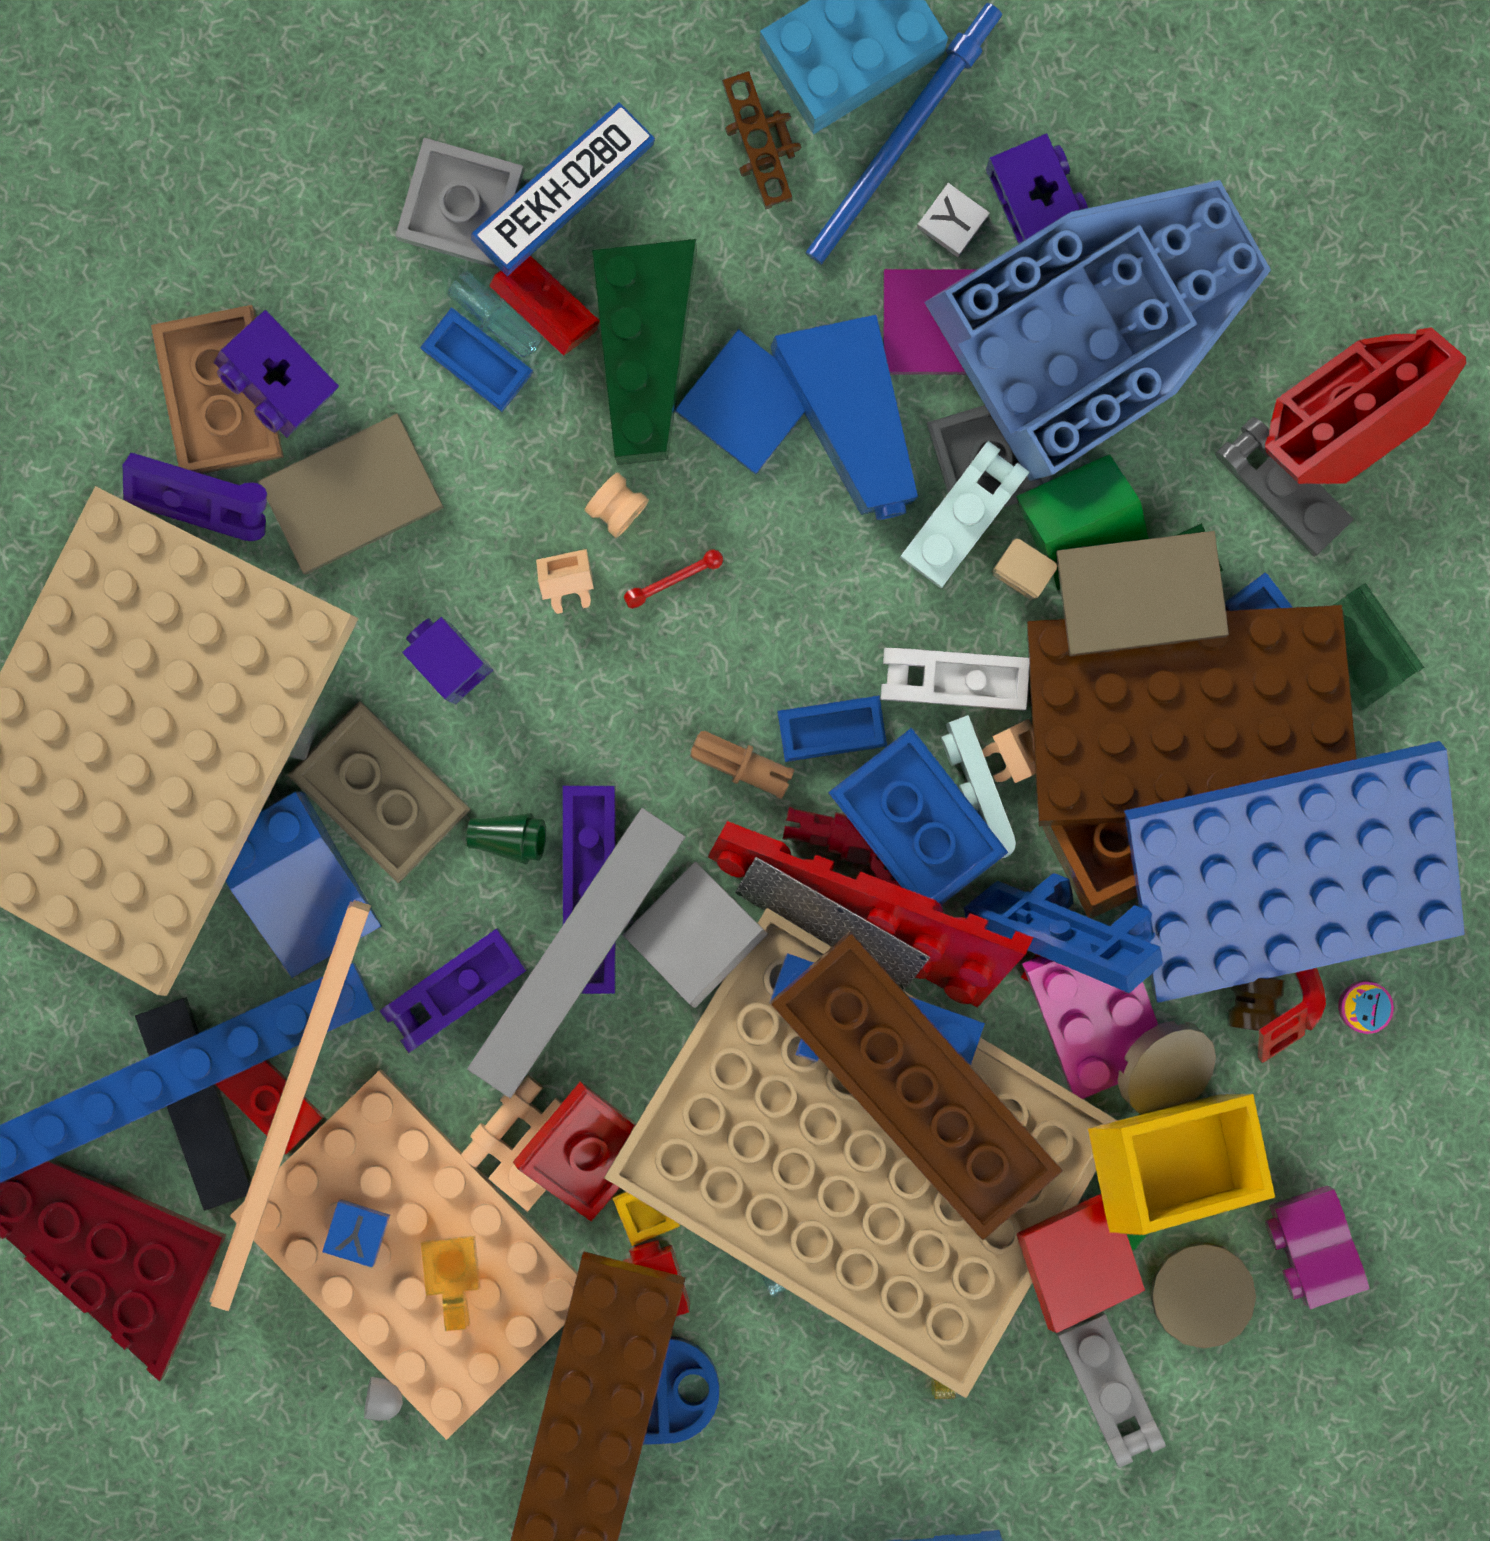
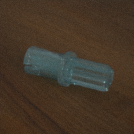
(495, 315)

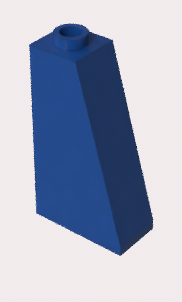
(853, 409)

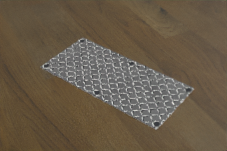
(827, 920)

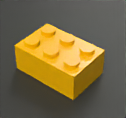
(1181, 1163)

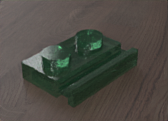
(1374, 647)

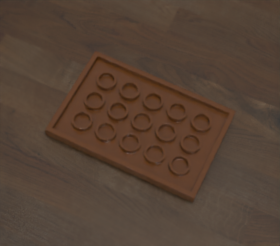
(1186, 714)

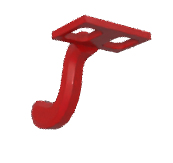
(1293, 1023)

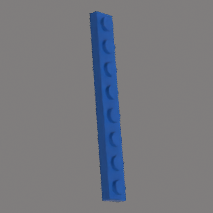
(170, 1075)

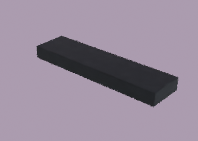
(200, 1118)

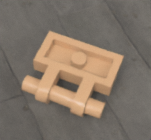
(488, 1141)

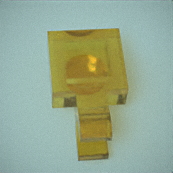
(450, 1270)

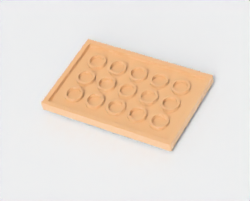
(400, 1163)

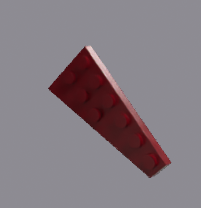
(111, 1255)

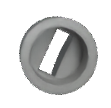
(382, 1400)

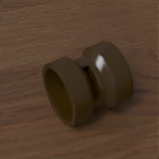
(1256, 1003)

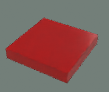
(577, 1151)
(1078, 1264)

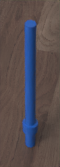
(961, 54)

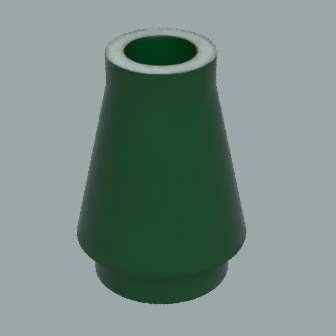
(510, 837)

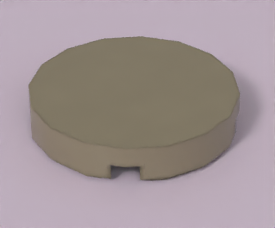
(1167, 1067)
(1203, 1295)

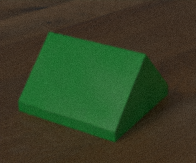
(1083, 510)

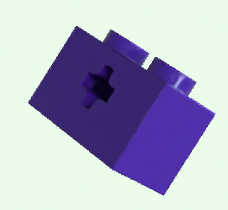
(1017, 174)
(269, 348)
(446, 659)

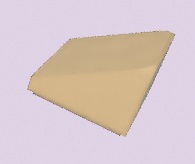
(1024, 569)

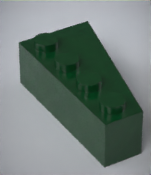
(643, 332)

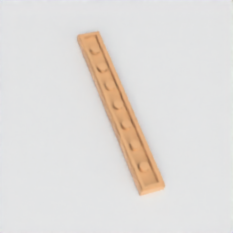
(289, 1105)

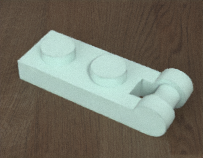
(962, 516)
(964, 748)

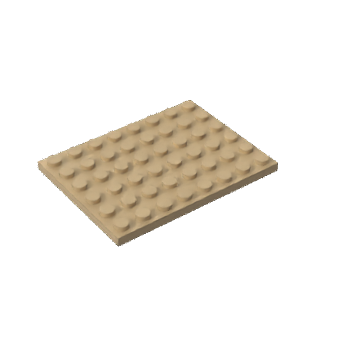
(147, 733)
(819, 1198)

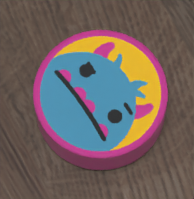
(1366, 1007)

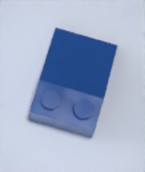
(295, 884)

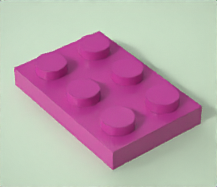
(1088, 1023)

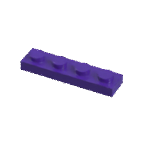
(587, 844)

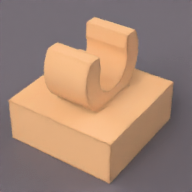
(565, 575)
(1017, 750)

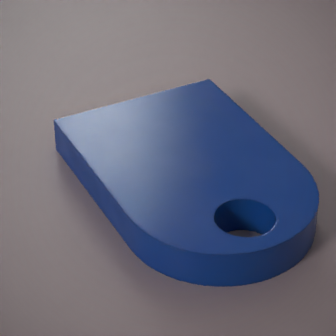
(672, 1416)

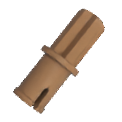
(741, 763)

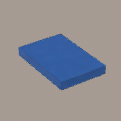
(918, 820)

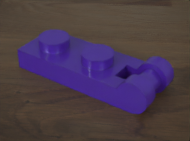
(195, 497)
(455, 988)

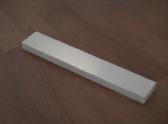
(576, 953)

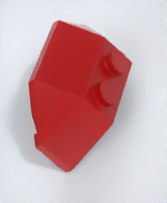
(1361, 405)

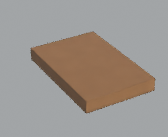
(207, 420)

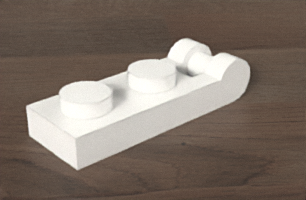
(957, 679)

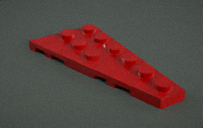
(961, 951)

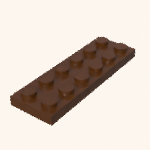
(916, 1085)
(598, 1401)

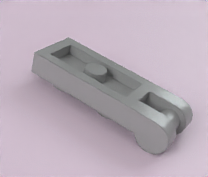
(1110, 1387)

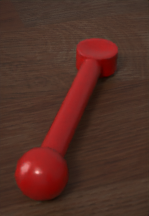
(636, 597)

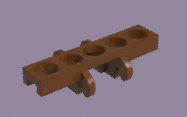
(760, 123)

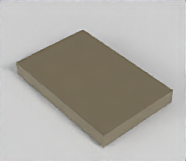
(351, 494)
(1142, 593)
(379, 792)

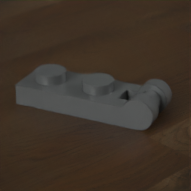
(1301, 508)

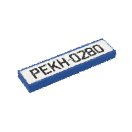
(562, 189)

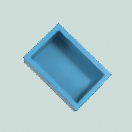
(849, 52)

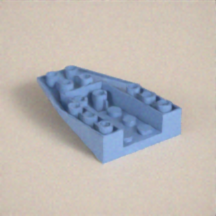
(1099, 317)

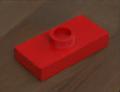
(546, 305)
(258, 1095)

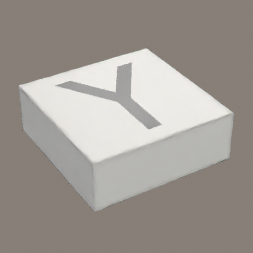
(953, 220)

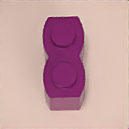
(1317, 1248)

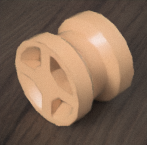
(616, 505)

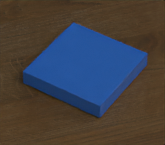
(743, 403)

